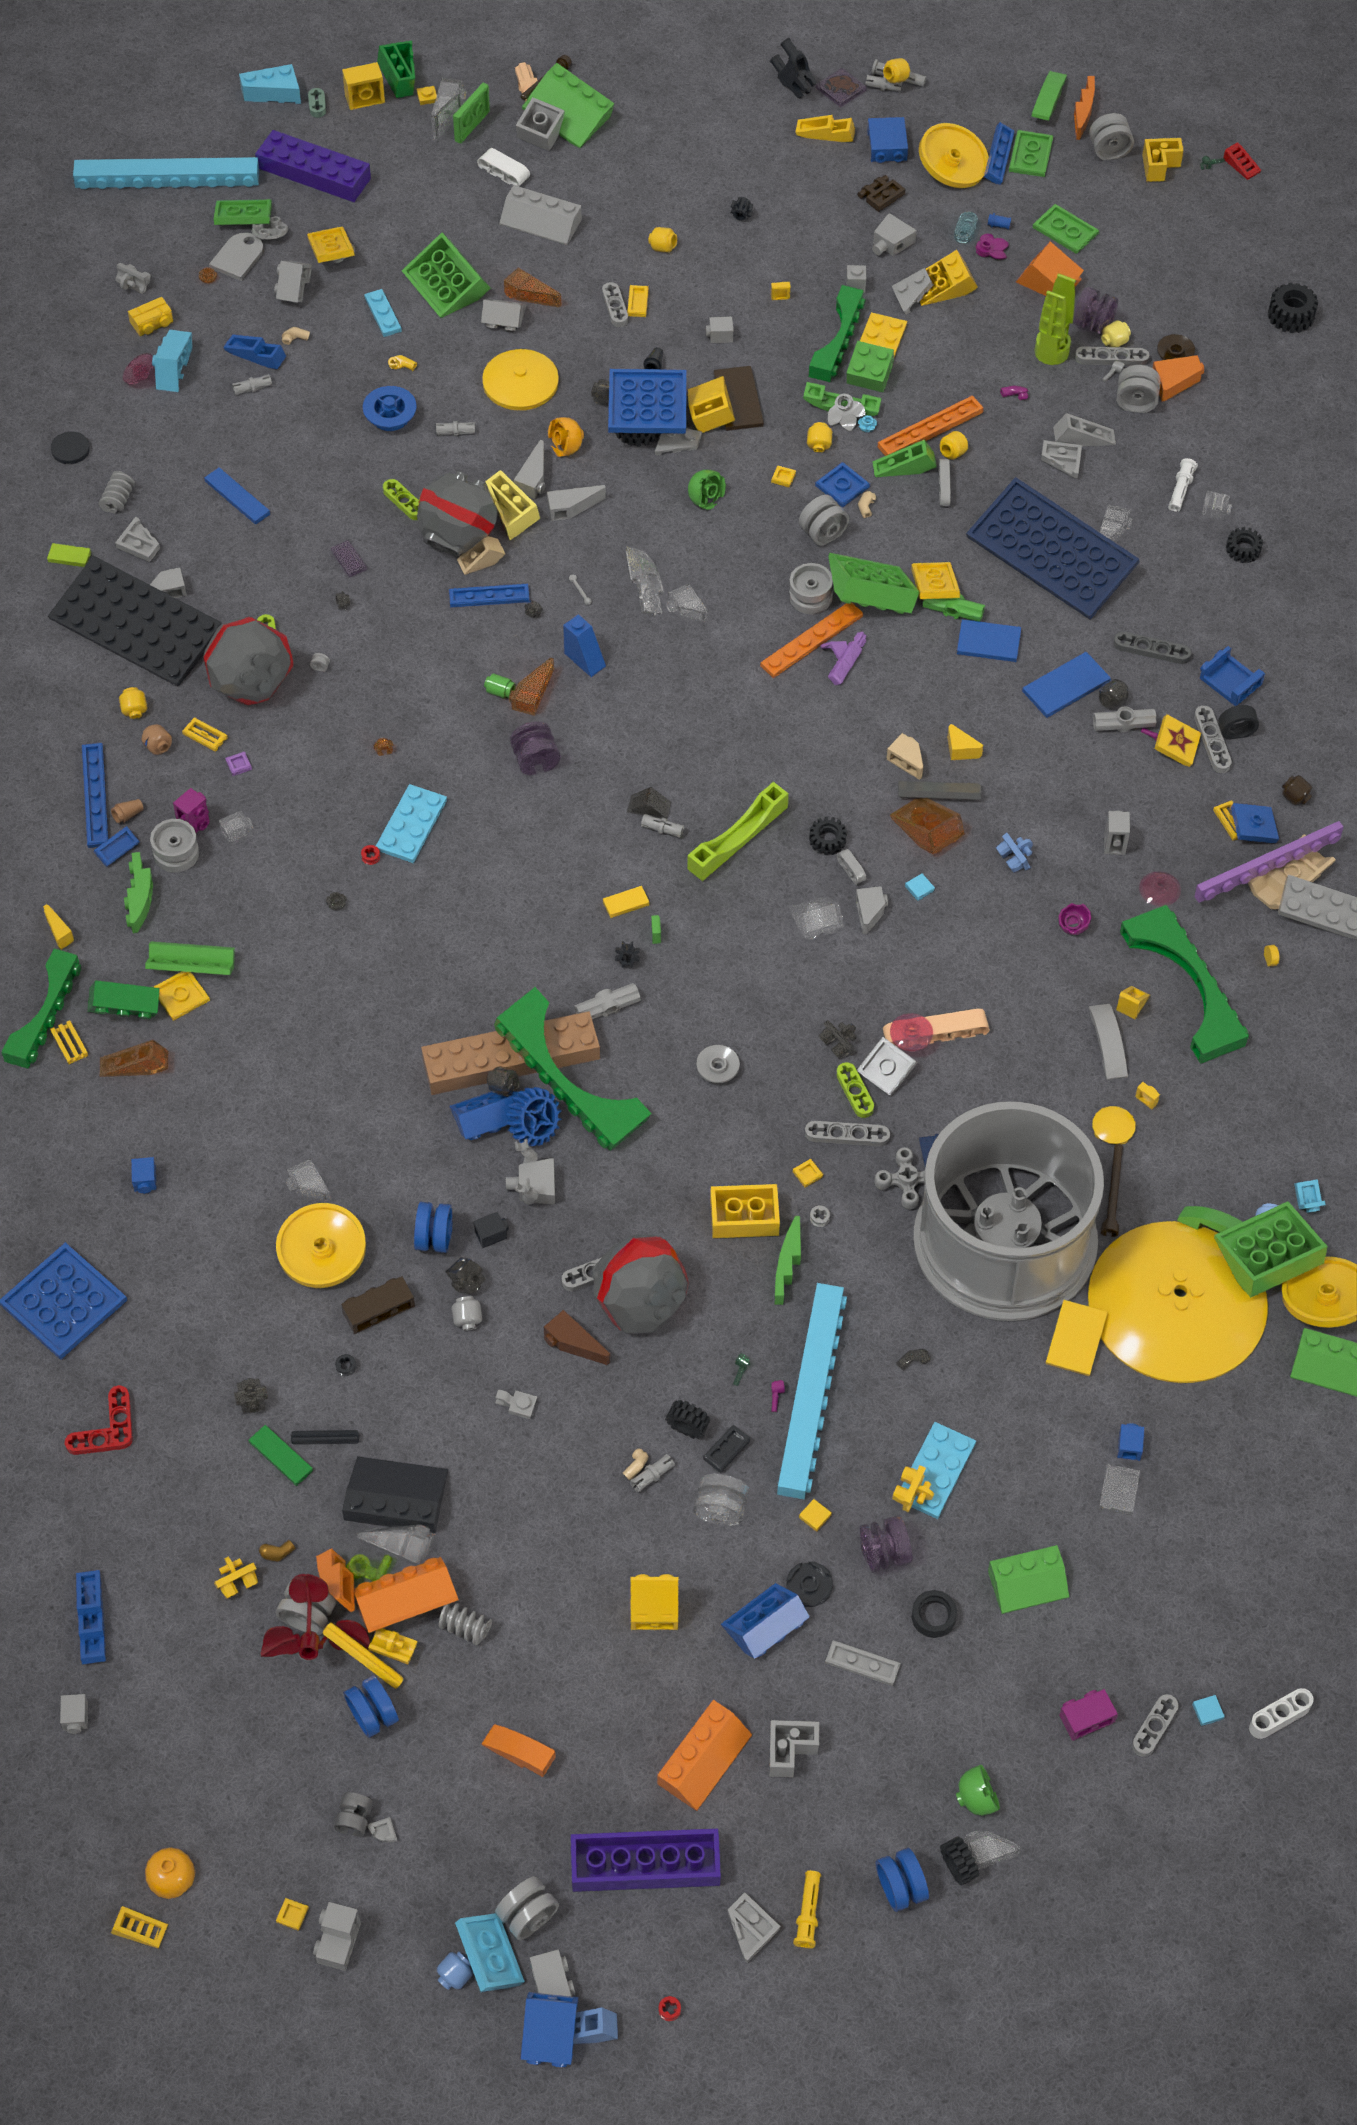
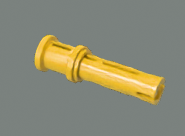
(807, 1921)

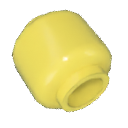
(1116, 334)

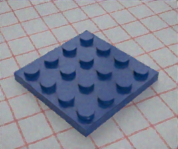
(647, 401)
(62, 1300)

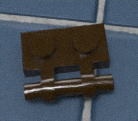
(885, 195)

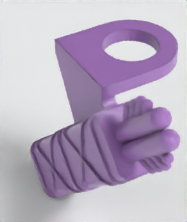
(846, 656)

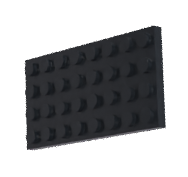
(135, 620)

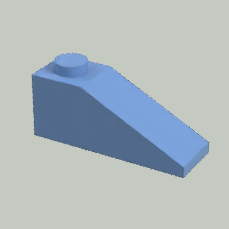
(595, 2026)

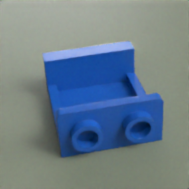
(887, 139)
(1230, 677)
(549, 2029)

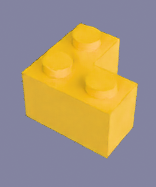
(1160, 155)

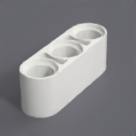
(504, 167)
(1288, 1706)

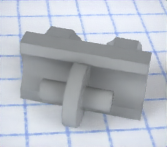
(131, 278)

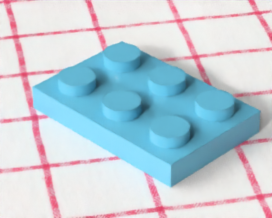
(489, 1952)

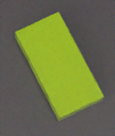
(69, 555)

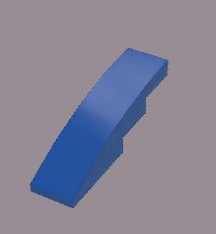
(90, 1617)

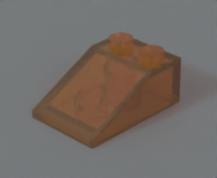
(929, 824)

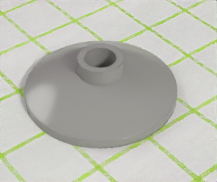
(714, 1056)

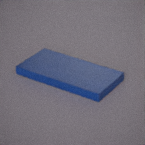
(1066, 684)

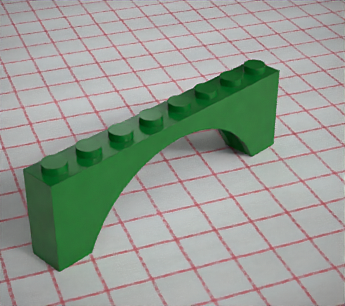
(1162, 934)
(606, 1118)

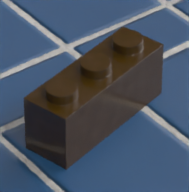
(378, 1304)

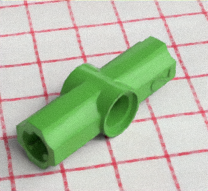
(956, 607)

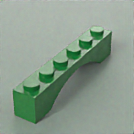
(825, 360)
(23, 1044)

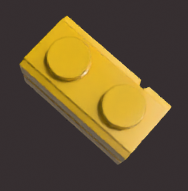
(150, 316)

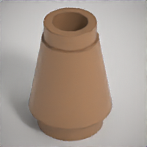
(124, 811)

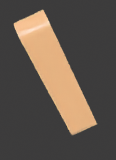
(953, 1025)

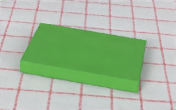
(471, 113)
(1031, 153)
(242, 212)
(1065, 228)

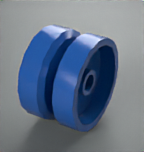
(433, 1227)
(371, 1706)
(902, 1879)

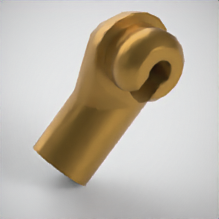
(276, 1553)

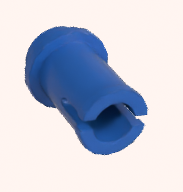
(999, 221)

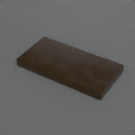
(742, 396)

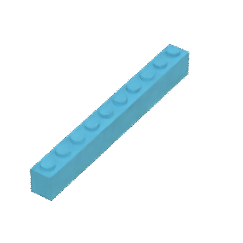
(166, 172)
(810, 1391)

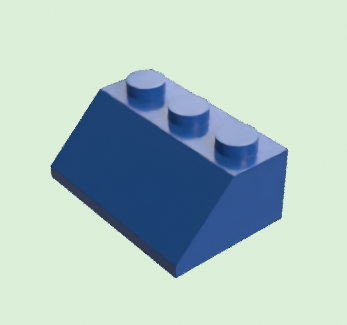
(482, 1114)
(766, 1620)

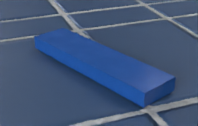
(999, 153)
(237, 495)
(489, 595)

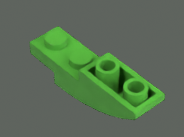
(139, 894)

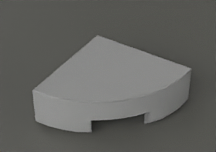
(383, 1830)

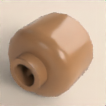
(156, 739)

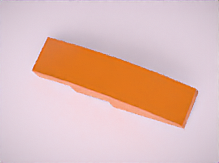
(1083, 108)

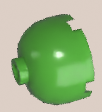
(706, 485)
(977, 1792)

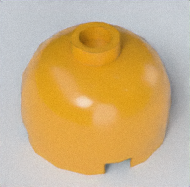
(567, 433)
(169, 1873)

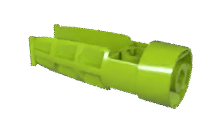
(1053, 340)

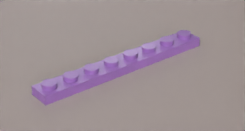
(1263, 864)

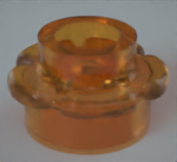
(207, 275)
(383, 744)

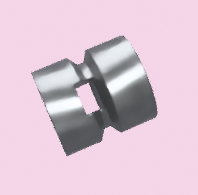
(354, 1811)

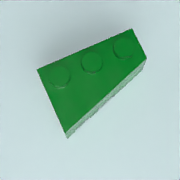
(398, 67)
(123, 999)

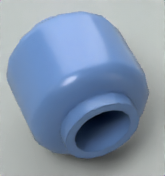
(454, 1970)

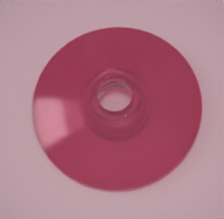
(138, 369)
(1160, 895)
(911, 1039)

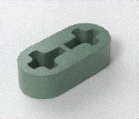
(319, 102)

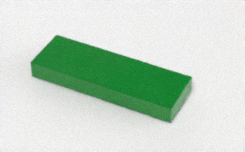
(280, 1455)

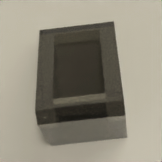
(650, 803)

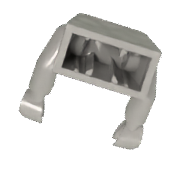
(535, 1177)

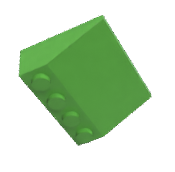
(583, 106)
(445, 277)
(872, 584)
(1271, 1249)

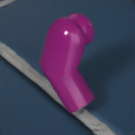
(1015, 390)

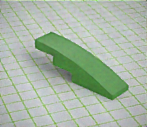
(1049, 95)
(789, 1256)

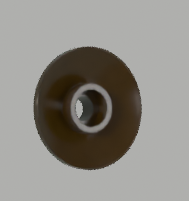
(1175, 343)

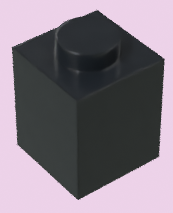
(490, 1229)

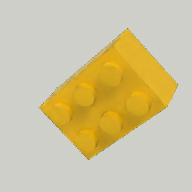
(744, 1211)

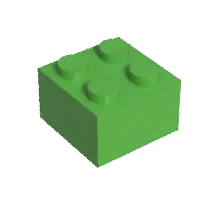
(870, 366)

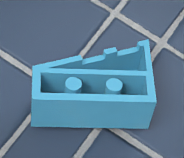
(271, 85)
(170, 359)

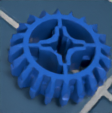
(541, 1123)

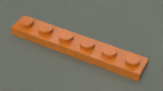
(932, 425)
(811, 639)

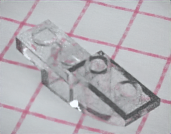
(648, 580)

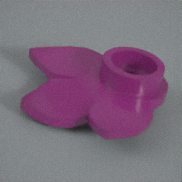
(991, 246)

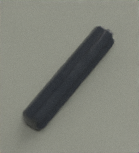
(325, 1437)

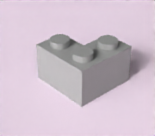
(292, 280)
(790, 1739)
(340, 1931)

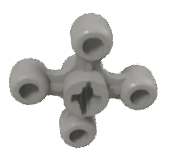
(884, 1179)

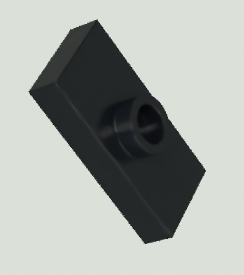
(726, 1448)

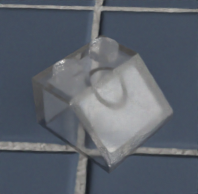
(817, 917)

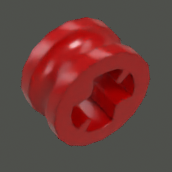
(373, 860)
(665, 2015)

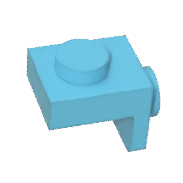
(1309, 1195)

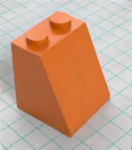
(1045, 267)

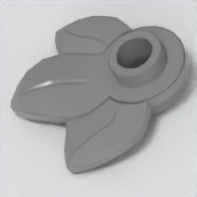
(845, 415)

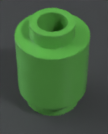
(499, 685)

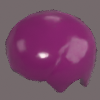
(1072, 915)

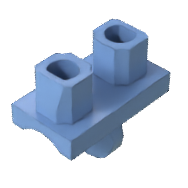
(1008, 847)

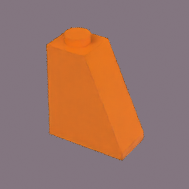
(1177, 375)

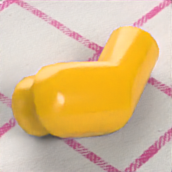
(400, 362)

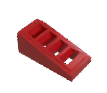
(1235, 152)

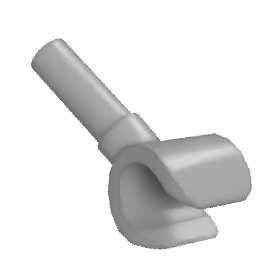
(1116, 367)

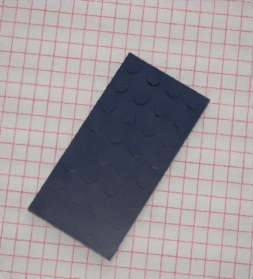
(1052, 548)

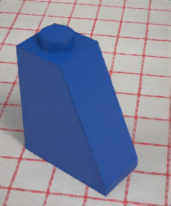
(582, 646)

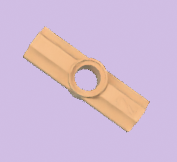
(524, 76)

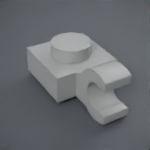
(520, 1404)

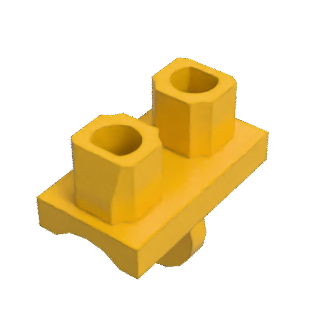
(907, 1496)
(246, 1573)
(393, 1645)

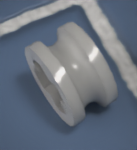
(319, 662)
(817, 1221)

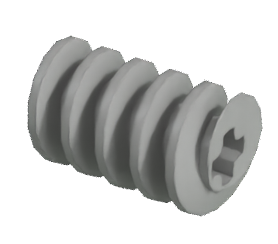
(116, 492)
(464, 1624)

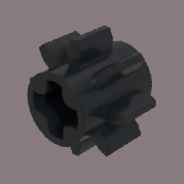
(741, 208)
(624, 959)

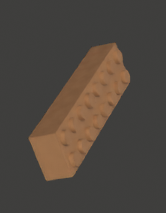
(470, 1059)

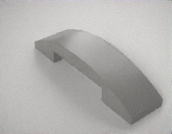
(1109, 1041)

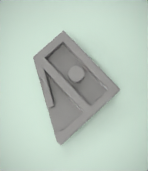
(912, 289)
(678, 442)
(1062, 456)
(138, 541)
(751, 1926)

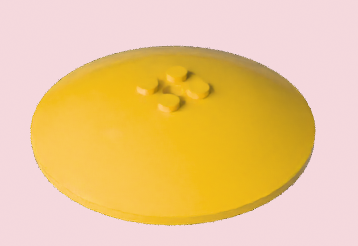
(1170, 1334)

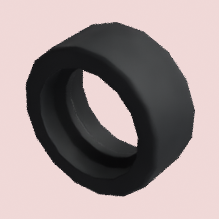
(1236, 714)
(929, 1630)

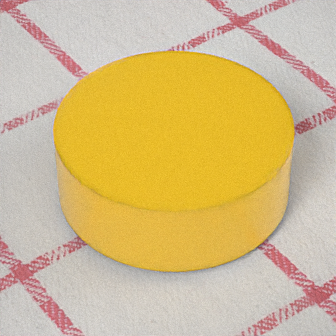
(1271, 955)

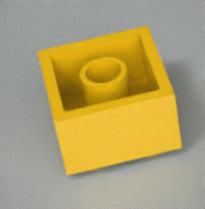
(363, 86)

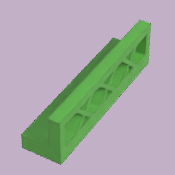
(190, 958)

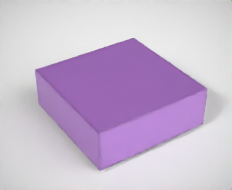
(238, 763)

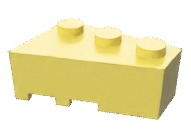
(513, 505)

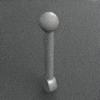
(587, 600)

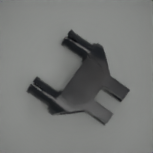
(796, 71)

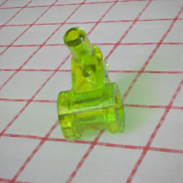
(366, 1569)

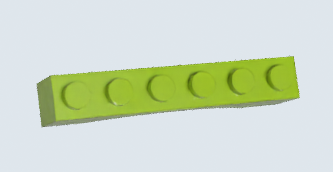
(714, 853)

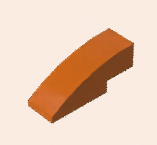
(338, 1578)
(520, 1749)

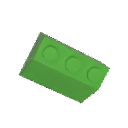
(1326, 1362)
(1029, 1579)

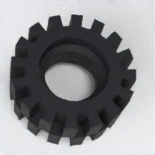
(1244, 553)
(827, 845)
(687, 1419)
(959, 1860)

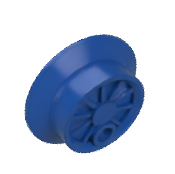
(389, 407)

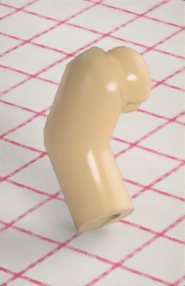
(293, 333)
(864, 502)
(640, 1461)

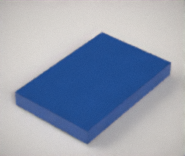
(989, 640)

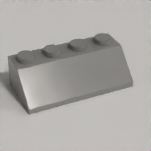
(540, 215)

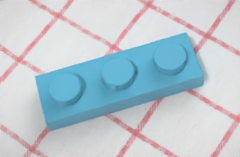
(382, 312)

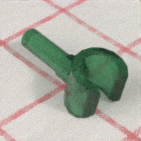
(1208, 162)
(741, 1361)

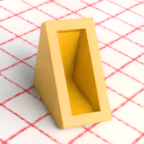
(962, 745)
(1131, 1001)

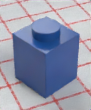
(144, 1174)
(1130, 1442)

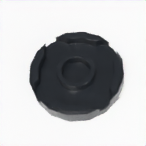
(70, 447)
(810, 1591)

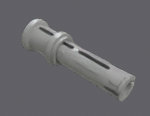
(913, 78)

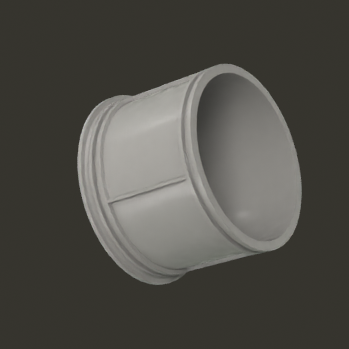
(998, 1269)

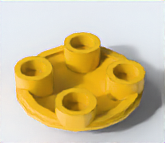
(1113, 1125)

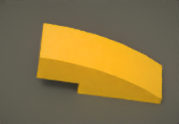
(826, 128)

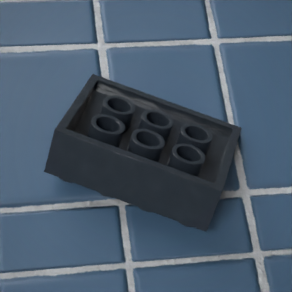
(394, 1494)

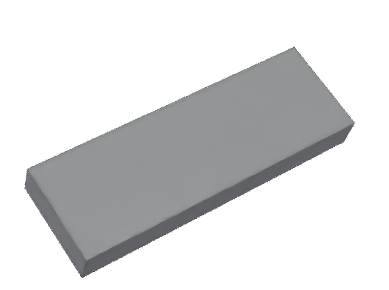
(862, 1663)

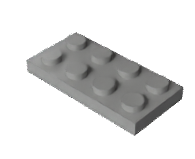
(1319, 906)

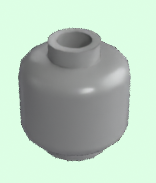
(466, 1313)

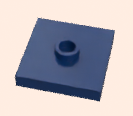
(1254, 823)

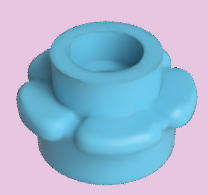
(867, 427)

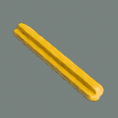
(363, 1655)

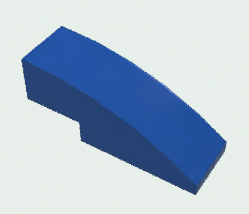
(256, 350)

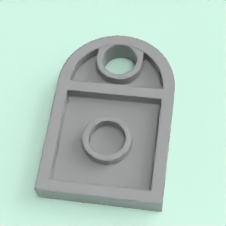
(237, 257)

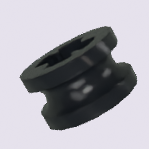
(348, 1371)

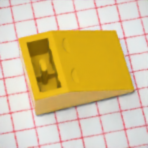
(949, 278)
(710, 405)
(654, 1602)

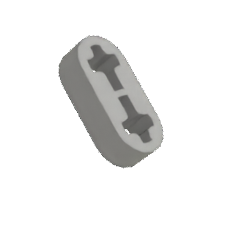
(851, 866)

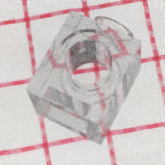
(1216, 506)

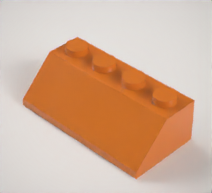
(404, 1594)
(704, 1755)

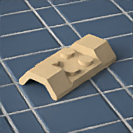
(1271, 886)

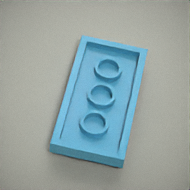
(411, 823)
(944, 1458)

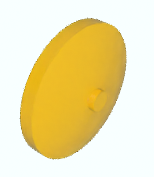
(953, 155)
(520, 379)
(321, 1245)
(1324, 1294)

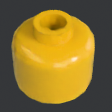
(896, 70)
(662, 239)
(819, 437)
(953, 445)
(133, 702)

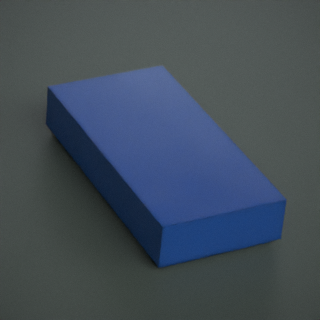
(116, 846)

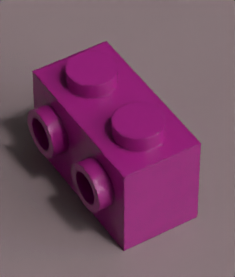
(192, 809)
(1088, 1714)

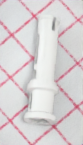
(1183, 478)

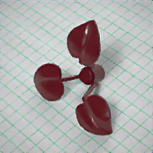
(282, 1639)

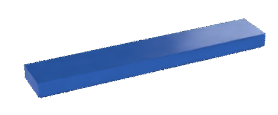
(95, 794)

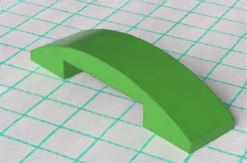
(817, 396)
(1215, 1219)

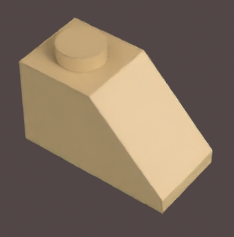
(482, 555)
(906, 754)

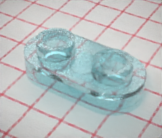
(963, 230)

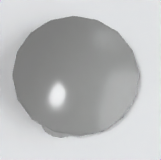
(270, 231)

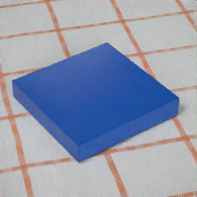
(842, 484)

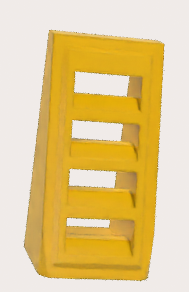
(60, 930)
(136, 1936)

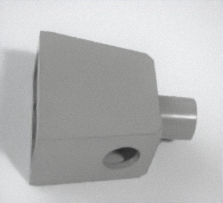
(893, 236)

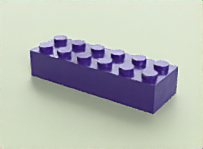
(313, 166)
(645, 1860)

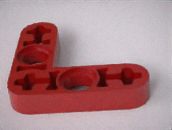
(110, 1434)

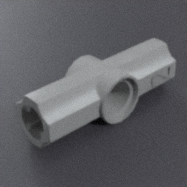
(1124, 719)
(609, 1001)

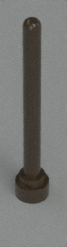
(563, 60)
(1110, 1224)

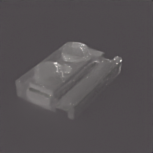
(1119, 1489)

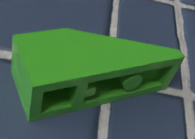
(907, 461)

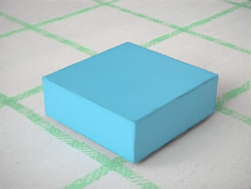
(919, 887)
(1208, 1710)

